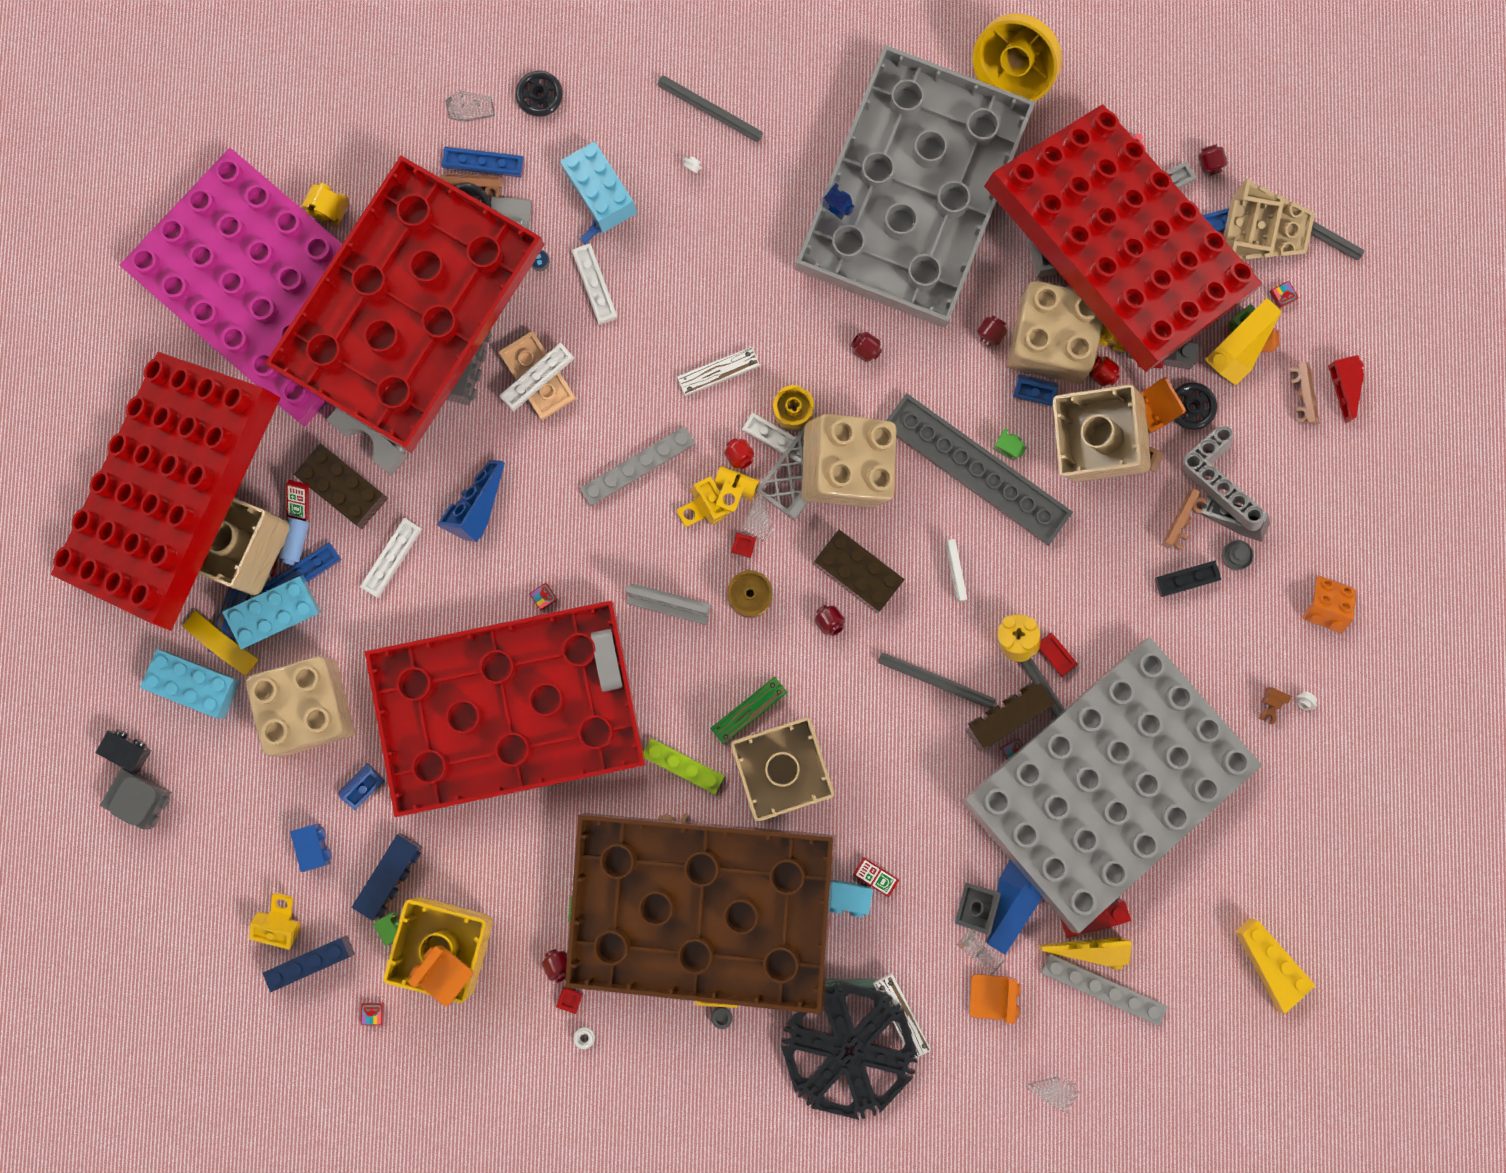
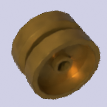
(750, 606)

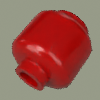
(1104, 371)
(739, 453)

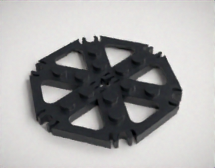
(867, 1056)

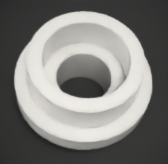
(692, 164)
(1306, 701)
(577, 1038)

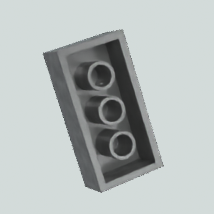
(465, 390)

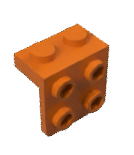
(1161, 404)
(1331, 605)
(441, 975)
(994, 997)

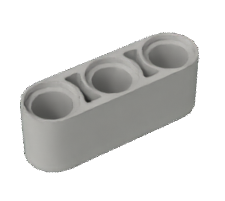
(606, 660)

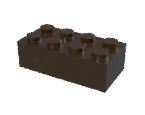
(341, 486)
(858, 571)
(1010, 716)

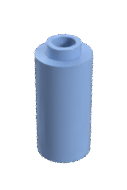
(294, 543)

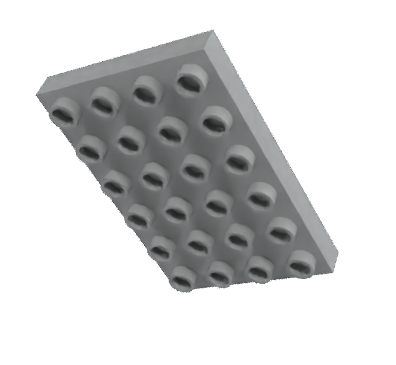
(916, 186)
(1111, 784)

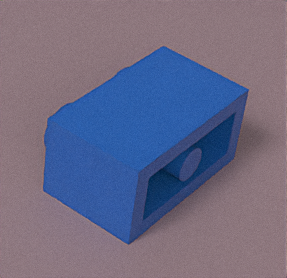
(311, 847)

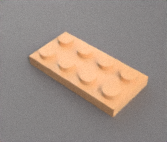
(520, 358)

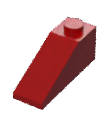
(1347, 380)
(1112, 916)

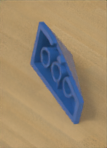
(473, 510)
(1014, 907)

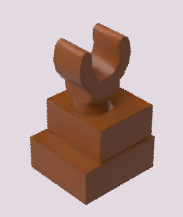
(1274, 700)

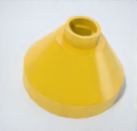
(1018, 56)

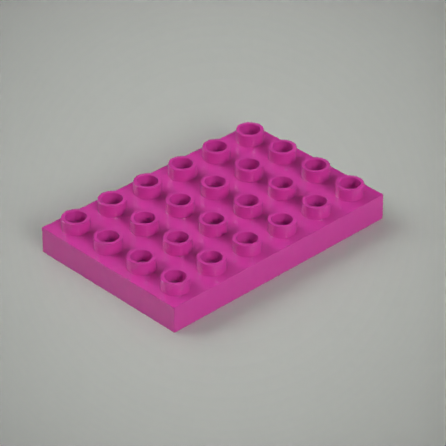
(238, 269)

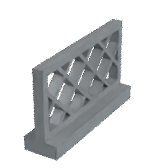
(798, 504)
(668, 604)

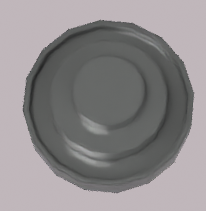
(1237, 555)

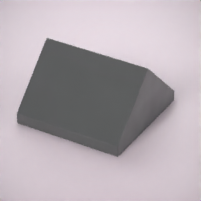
(977, 908)

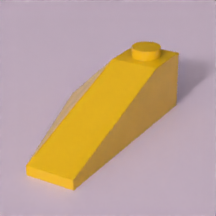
(1241, 349)
(1104, 951)

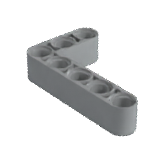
(1219, 481)

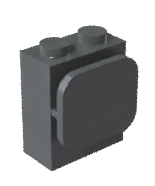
(136, 799)

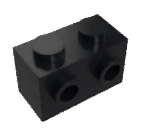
(123, 751)

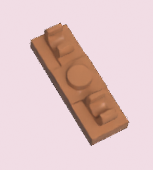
(490, 182)
(1306, 394)
(1183, 519)

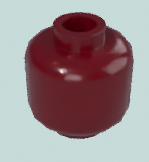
(1212, 159)
(992, 331)
(866, 346)
(829, 620)
(555, 965)

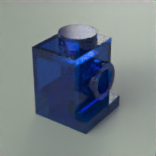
(838, 202)

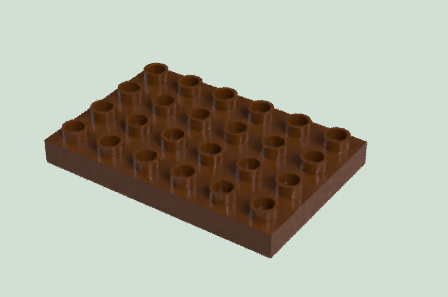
(701, 912)

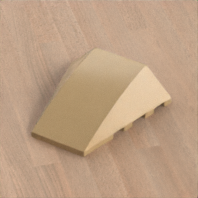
(1266, 224)

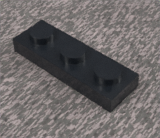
(1188, 578)

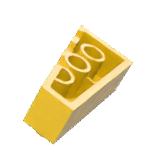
(1278, 971)

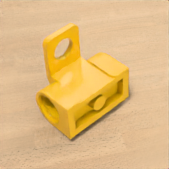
(736, 484)
(704, 505)
(276, 927)

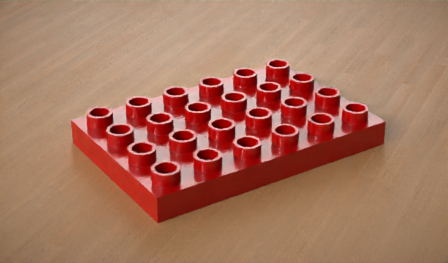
(1123, 236)
(405, 303)
(164, 488)
(501, 710)

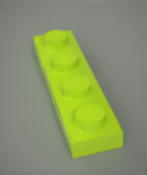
(683, 766)

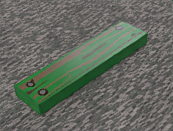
(748, 710)

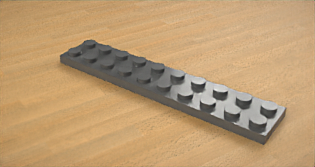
(979, 470)

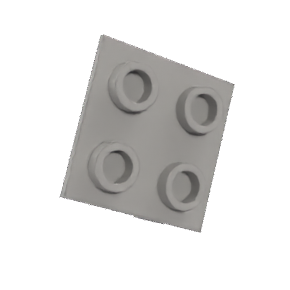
(515, 209)

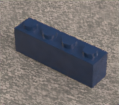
(386, 877)
(308, 963)

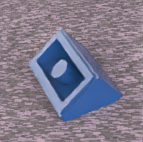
(1035, 389)
(360, 787)

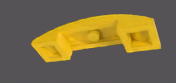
(220, 643)

